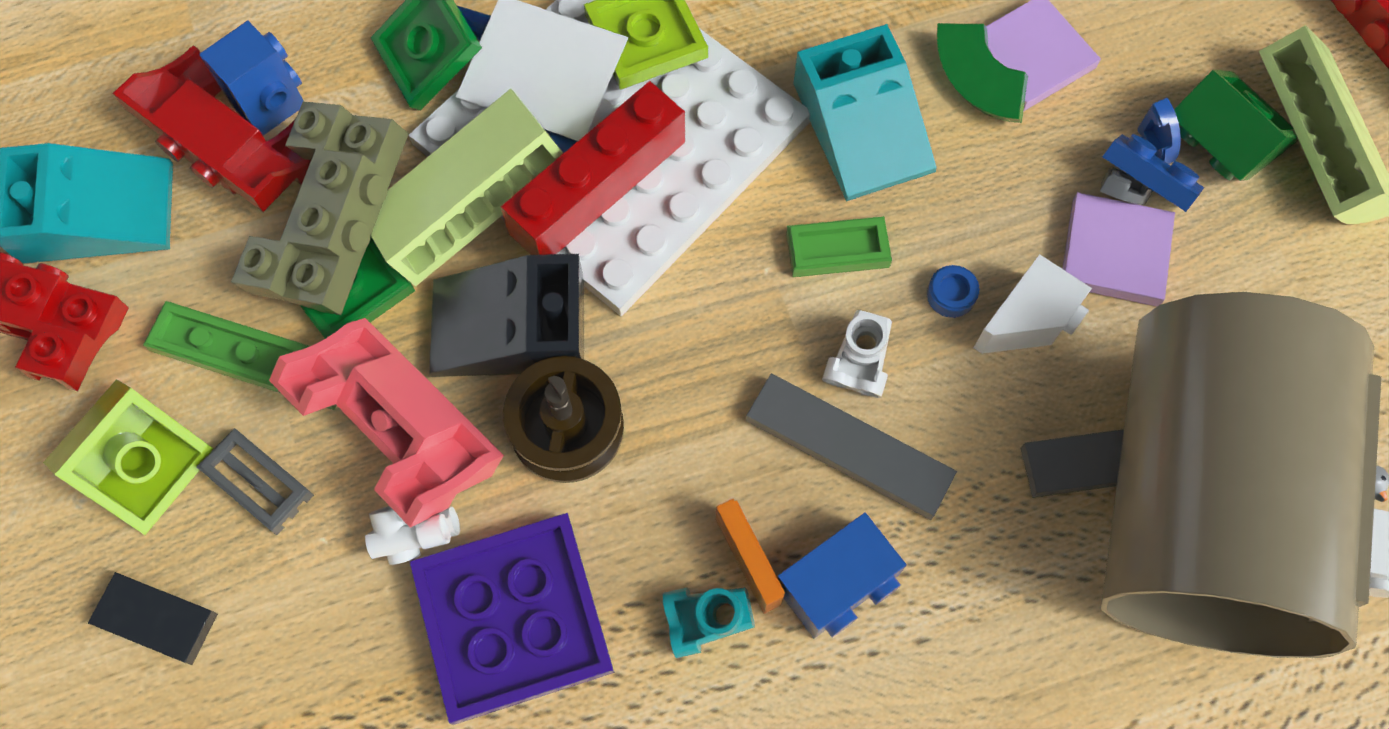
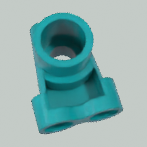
(694, 618)

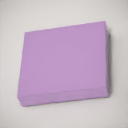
(1043, 46)
(1119, 248)

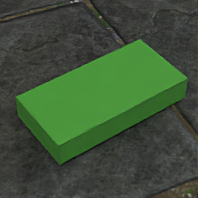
(838, 246)

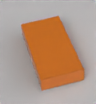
(749, 555)

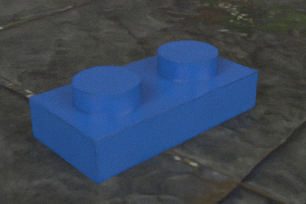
(1137, 158)

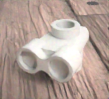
(859, 367)
(401, 543)

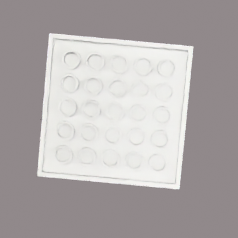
(732, 133)

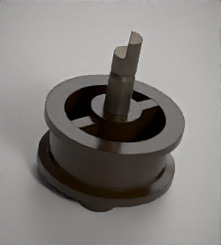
(564, 419)

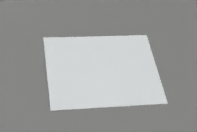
(549, 63)

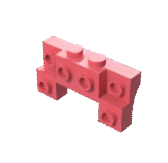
(398, 409)

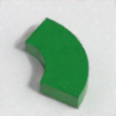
(978, 75)

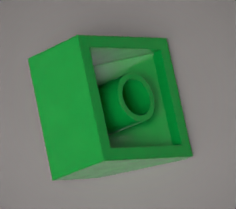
(1233, 125)

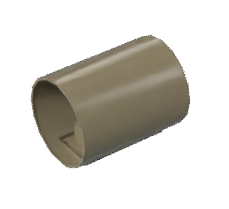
(1246, 477)

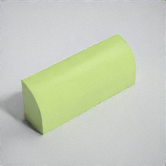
(1329, 127)
(461, 188)

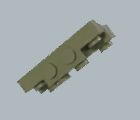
(333, 210)

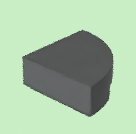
(1125, 187)

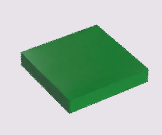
(425, 47)
(373, 292)

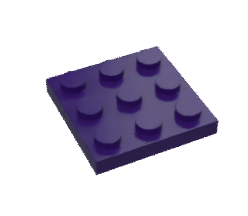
(510, 618)

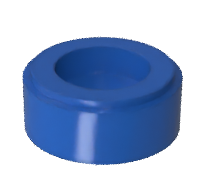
(952, 291)

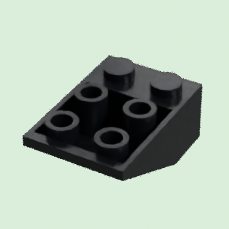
(507, 316)

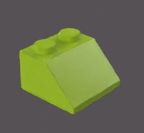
(128, 457)

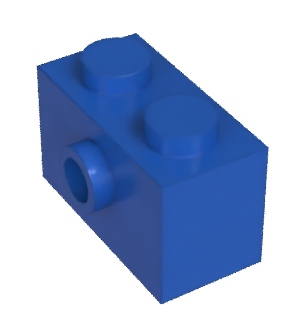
(255, 76)

